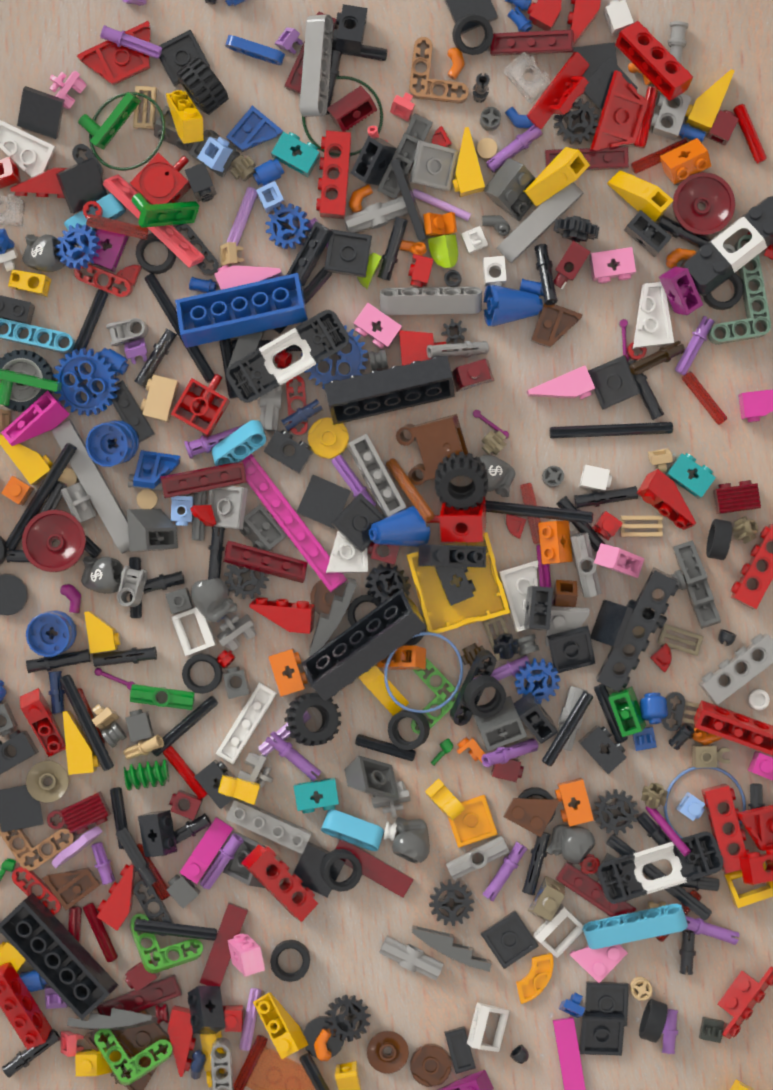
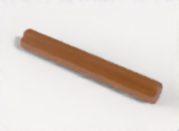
(410, 490)

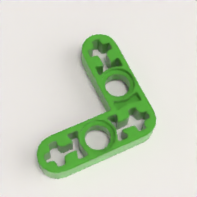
(439, 699)
(161, 955)
(133, 1063)

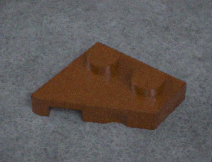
(553, 324)
(531, 813)
(71, 885)

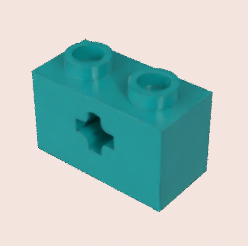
(301, 163)
(679, 474)
(305, 790)

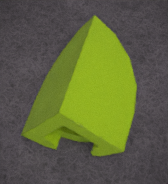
(444, 250)
(373, 264)

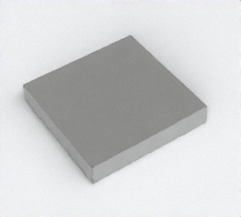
(433, 166)
(228, 506)

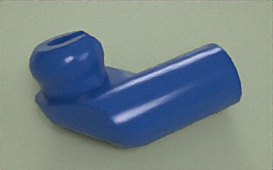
(518, 121)

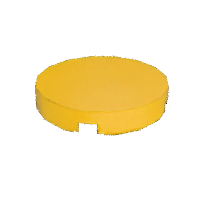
(327, 439)

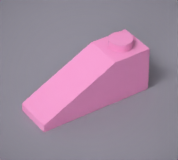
(241, 275)
(570, 385)

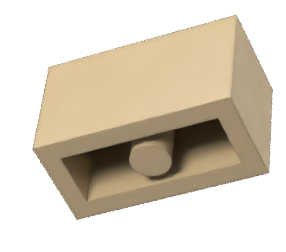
(160, 398)

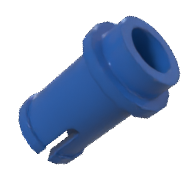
(523, 4)
(520, 20)
(691, 133)
(202, 285)
(531, 287)

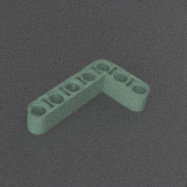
(749, 297)

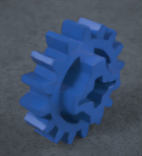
(292, 218)
(78, 236)
(539, 689)

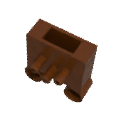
(435, 441)

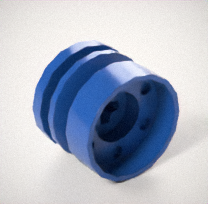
(101, 443)
(45, 643)

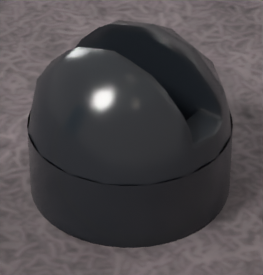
(455, 275)
(727, 636)
(520, 1054)

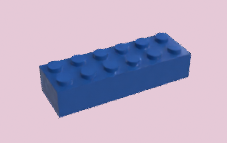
(241, 310)

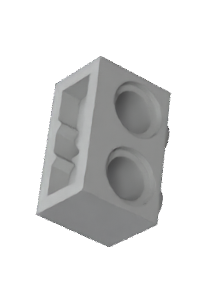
(673, 115)

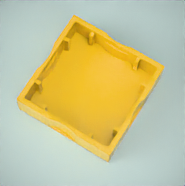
(488, 599)

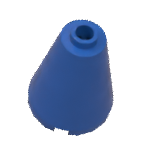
(509, 305)
(401, 529)

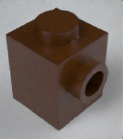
(565, 593)

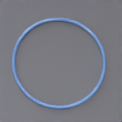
(444, 703)
(693, 768)

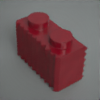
(352, 109)
(737, 498)
(86, 812)

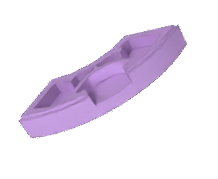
(76, 847)

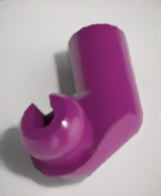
(73, 595)

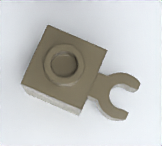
(707, 755)

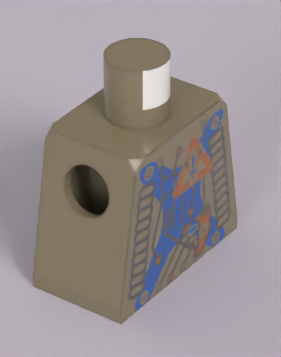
(547, 899)

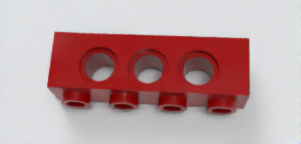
(654, 60)
(342, 142)
(740, 591)
(734, 727)
(713, 797)
(257, 864)
(753, 869)
(21, 1008)

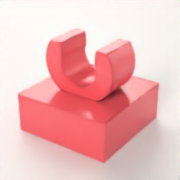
(403, 106)
(68, 1043)

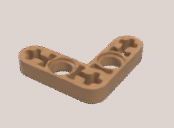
(428, 84)
(29, 850)

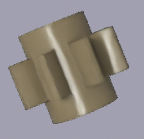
(242, 167)
(493, 442)
(745, 529)
(654, 795)

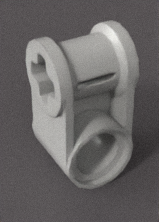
(122, 331)
(132, 585)

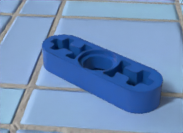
(254, 50)

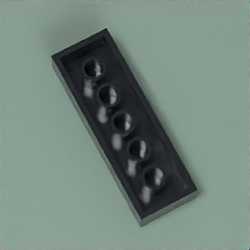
(390, 389)
(363, 645)
(57, 956)

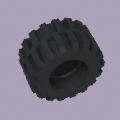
(202, 85)
(461, 466)
(329, 719)

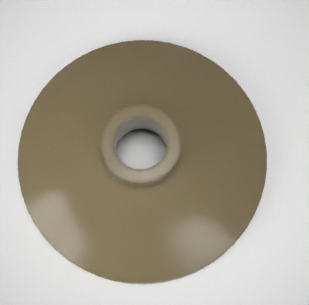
(36, 785)

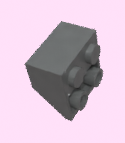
(508, 188)
(150, 530)
(502, 727)

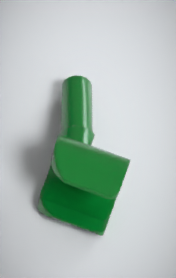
(446, 747)
(7, 865)

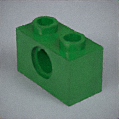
(627, 711)

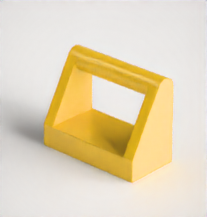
(750, 896)

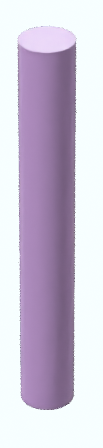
(441, 204)

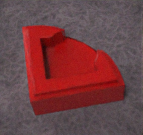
(441, 138)
(131, 273)
(204, 514)
(515, 525)
(662, 657)

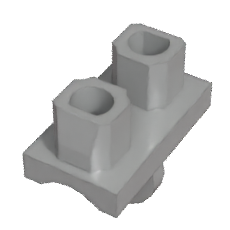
(78, 502)
(233, 628)
(256, 761)
(382, 802)

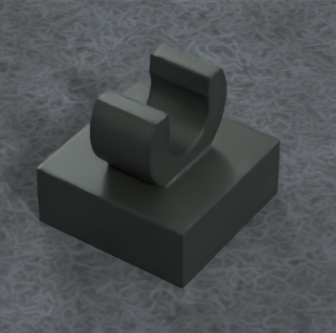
(711, 1029)

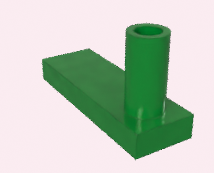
(105, 133)
(166, 213)
(8, 377)

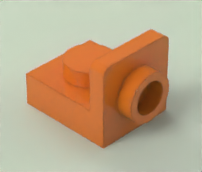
(439, 224)
(475, 752)

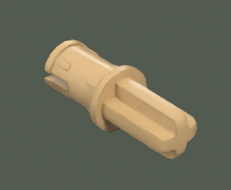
(144, 747)

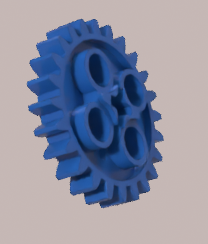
(353, 359)
(99, 371)

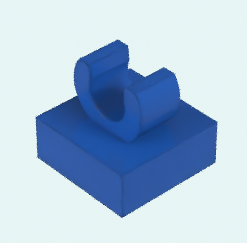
(644, 739)
(572, 1006)

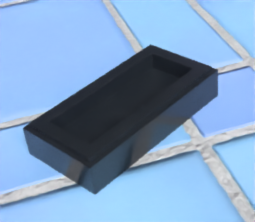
(459, 1050)

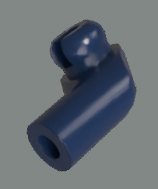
(197, 1064)

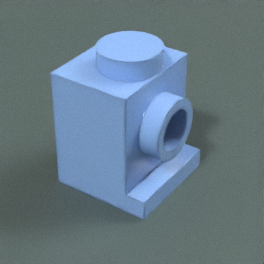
(215, 153)
(270, 196)
(182, 501)
(691, 806)

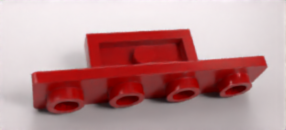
(561, 92)
(742, 998)

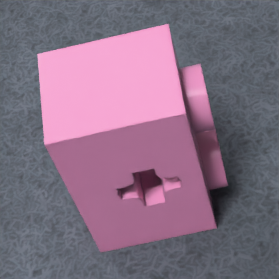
(621, 257)
(388, 327)
(619, 560)
(246, 954)

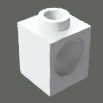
(617, 16)
(494, 262)
(595, 478)

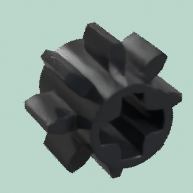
(452, 325)
(505, 646)

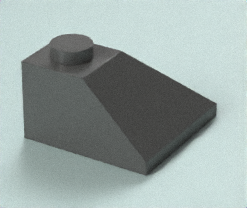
(372, 778)
(237, 869)

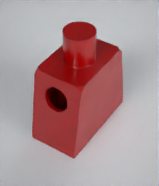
(414, 346)

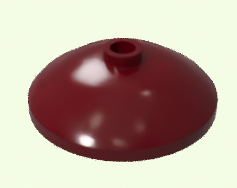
(713, 194)
(47, 528)

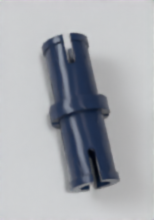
(302, 414)
(56, 692)

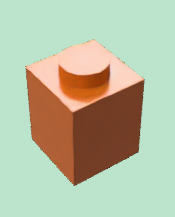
(17, 490)

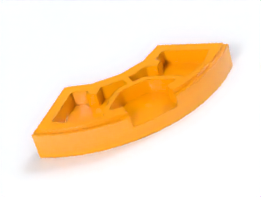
(537, 978)

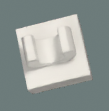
(474, 239)
(7, 258)

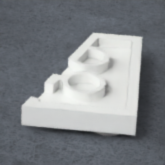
(25, 149)
(653, 318)
(346, 557)
(515, 585)

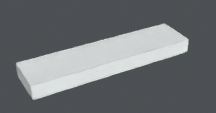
(246, 723)

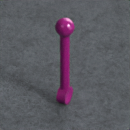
(623, 323)
(477, 414)
(98, 671)

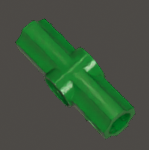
(148, 695)

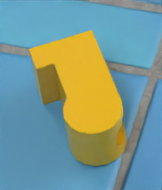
(30, 282)
(239, 789)
(444, 799)

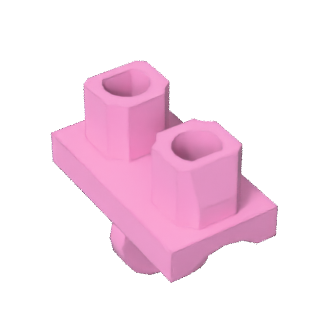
(73, 82)

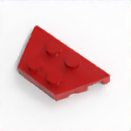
(116, 62)
(620, 115)
(759, 826)

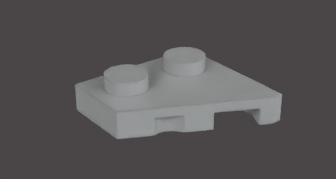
(566, 619)

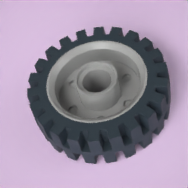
(27, 363)

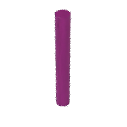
(669, 831)

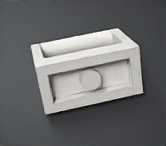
(204, 627)
(548, 926)
(478, 1027)

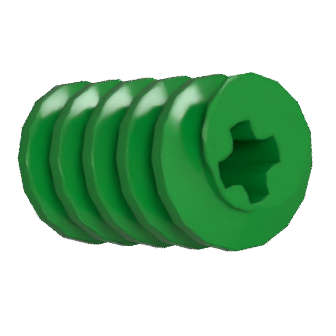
(146, 775)

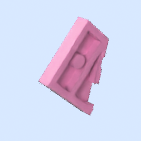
(599, 961)

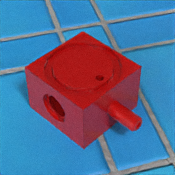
(161, 181)
(201, 405)
(462, 524)

